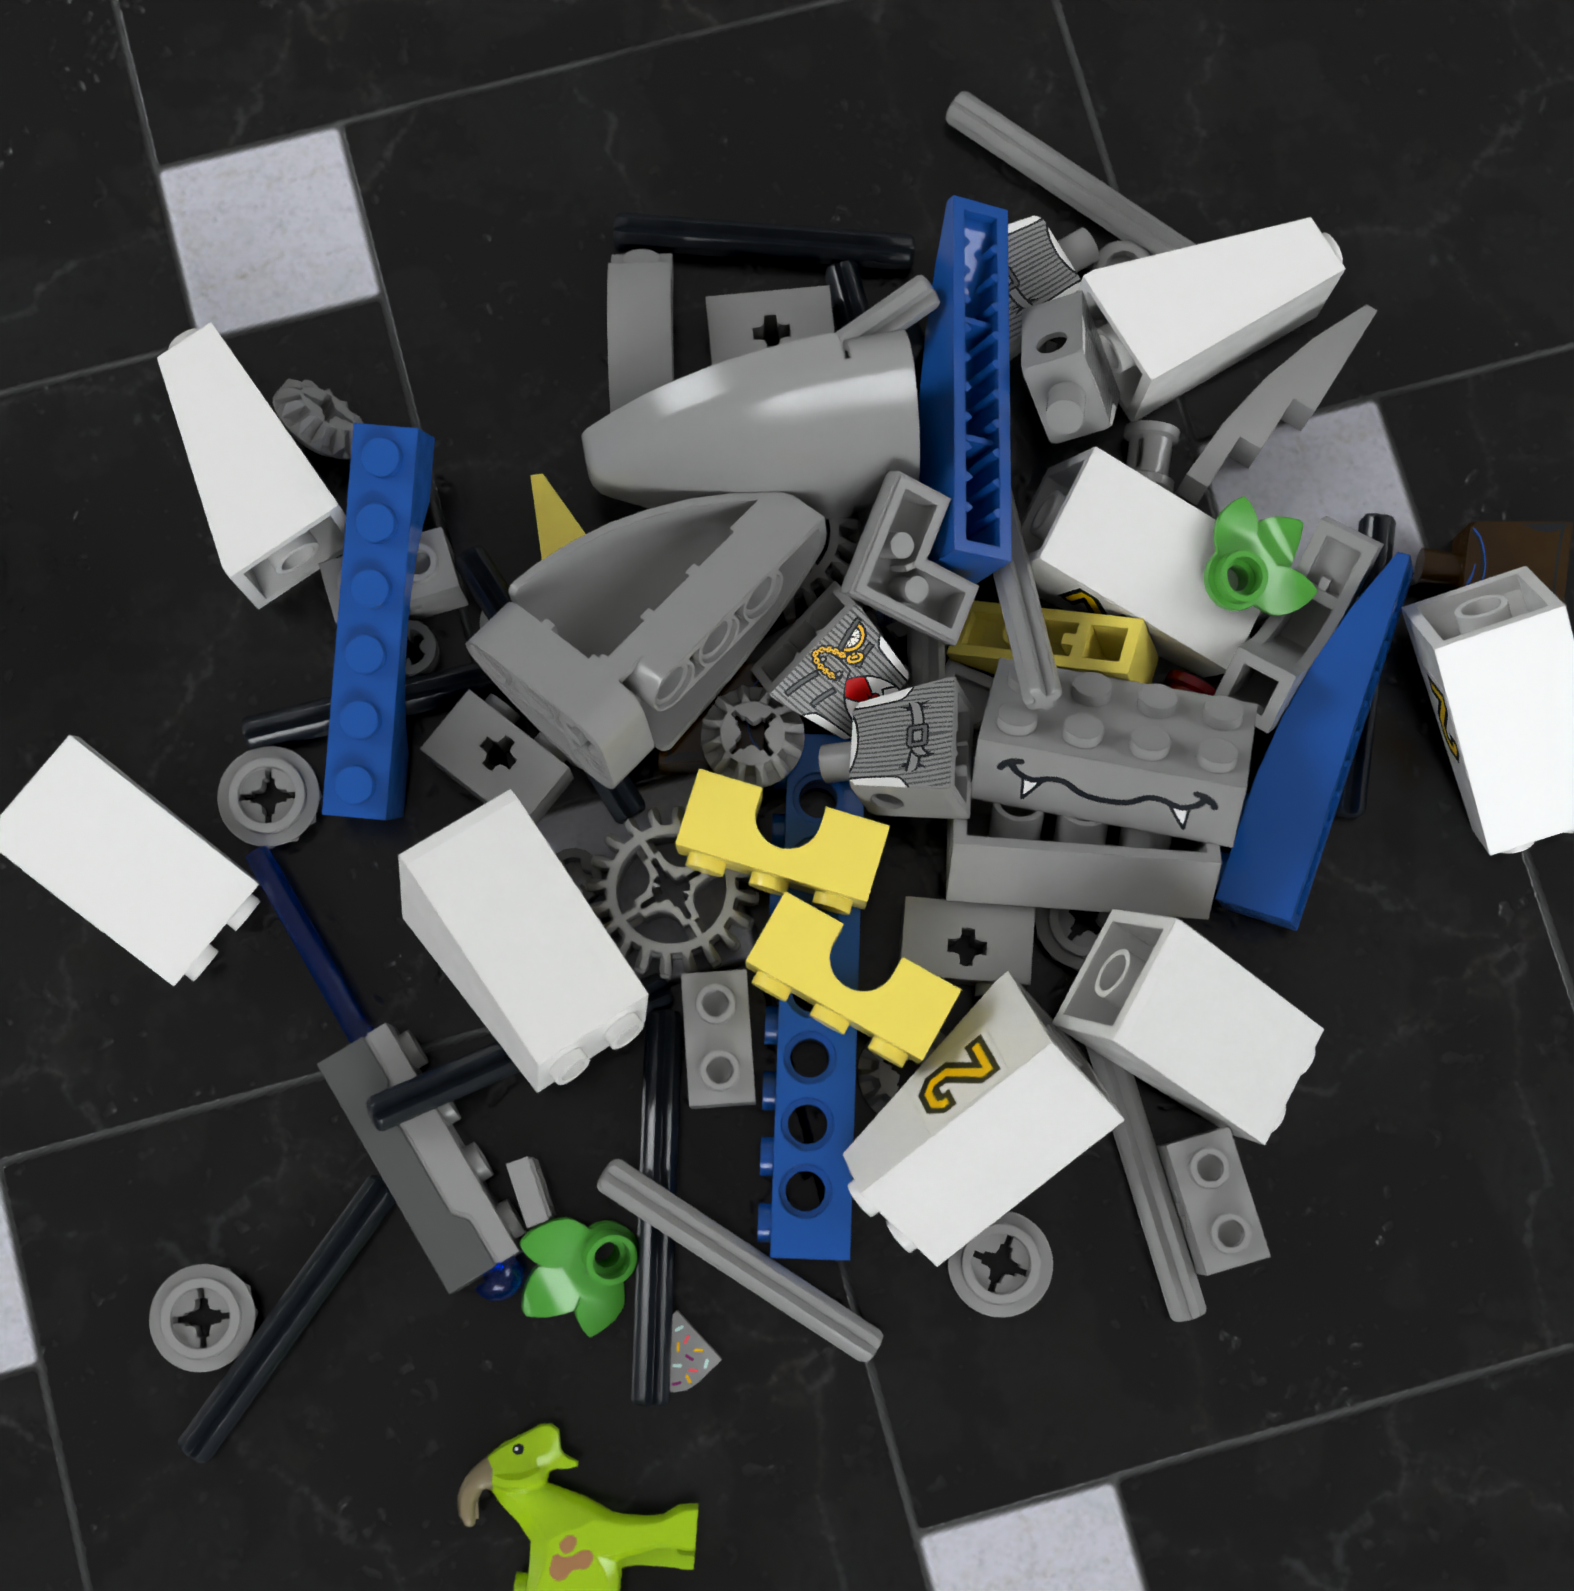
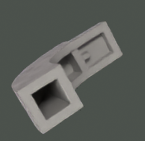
(639, 324)
(1281, 653)

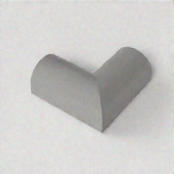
(893, 565)

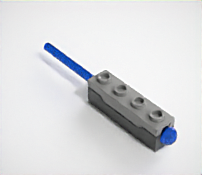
(423, 1159)

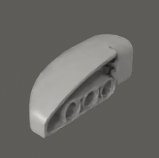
(778, 419)
(646, 622)

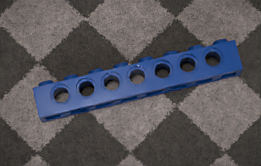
(825, 1230)

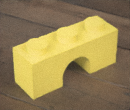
(723, 834)
(898, 1016)

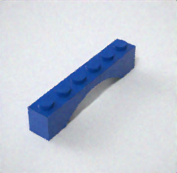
(380, 550)

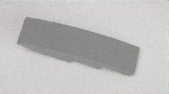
(1286, 394)

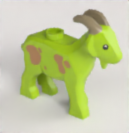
(571, 1535)

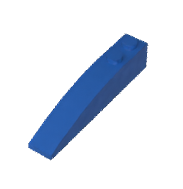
(968, 391)
(1309, 761)

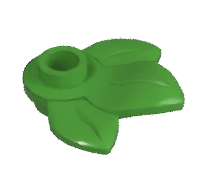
(1261, 559)
(571, 1278)

